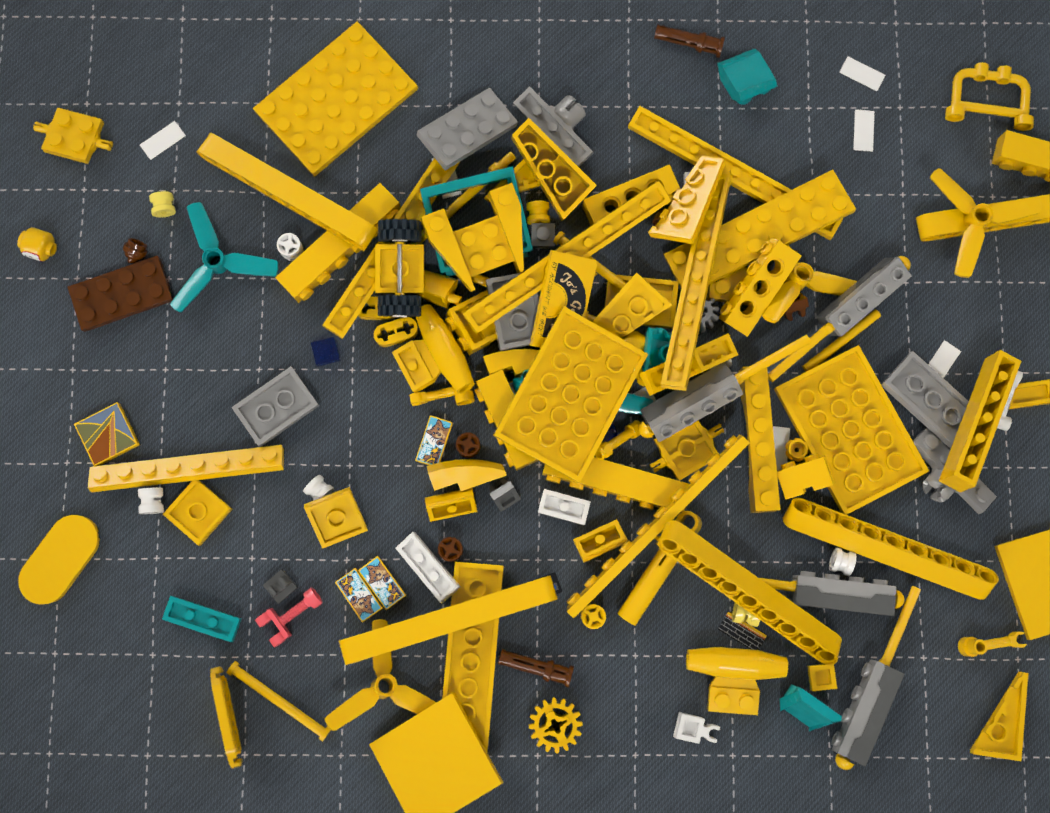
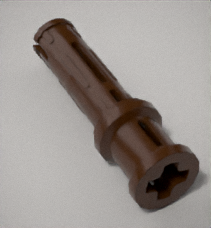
(699, 42)
(506, 659)

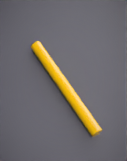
(842, 340)

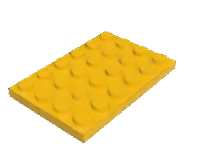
(335, 98)
(570, 394)
(853, 424)

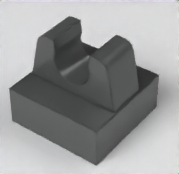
(505, 495)
(280, 586)

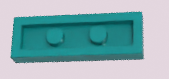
(201, 618)

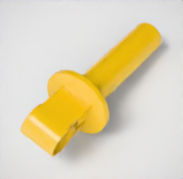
(652, 578)

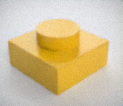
(822, 677)

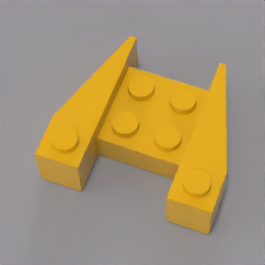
(483, 244)

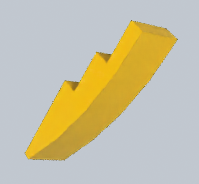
(704, 358)

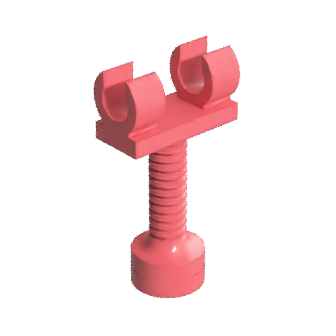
(311, 599)

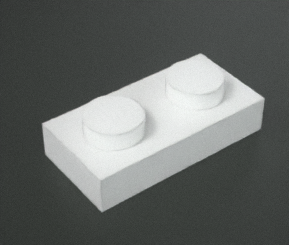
(564, 507)

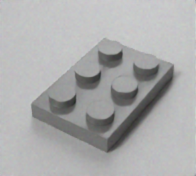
(516, 326)
(275, 406)

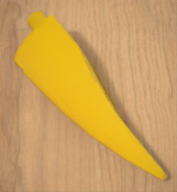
(440, 289)

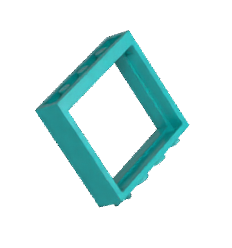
(471, 182)

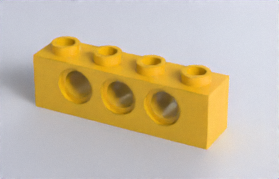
(595, 205)
(758, 301)

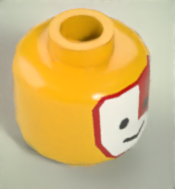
(37, 244)

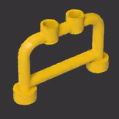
(1002, 76)

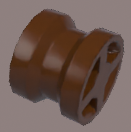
(468, 441)
(448, 546)

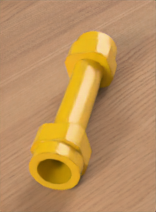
(606, 448)

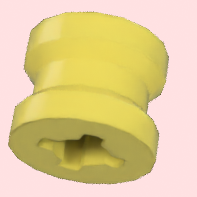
(162, 204)

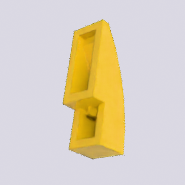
(516, 360)
(465, 472)

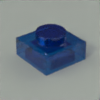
(325, 351)

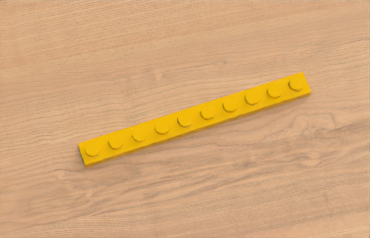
(692, 148)
(582, 245)
(364, 282)
(694, 293)
(647, 533)

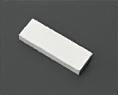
(427, 567)

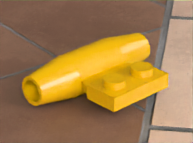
(435, 354)
(735, 675)

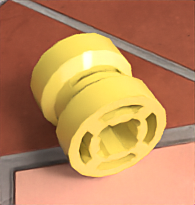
(741, 615)

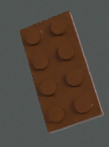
(120, 293)

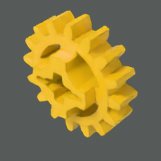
(544, 730)

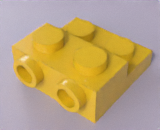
(468, 339)

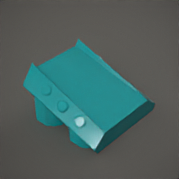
(746, 76)
(656, 347)
(808, 708)

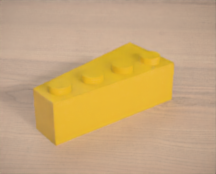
(554, 171)

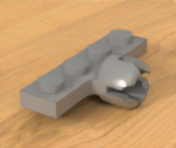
(557, 122)
(936, 454)

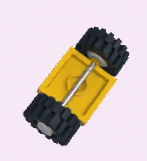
(399, 268)

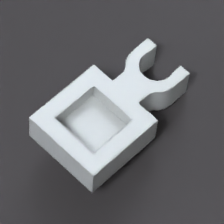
(692, 728)

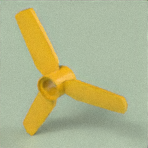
(974, 234)
(802, 276)
(367, 698)

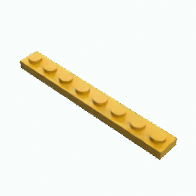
(186, 468)

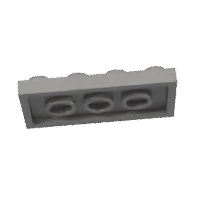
(467, 128)
(927, 397)

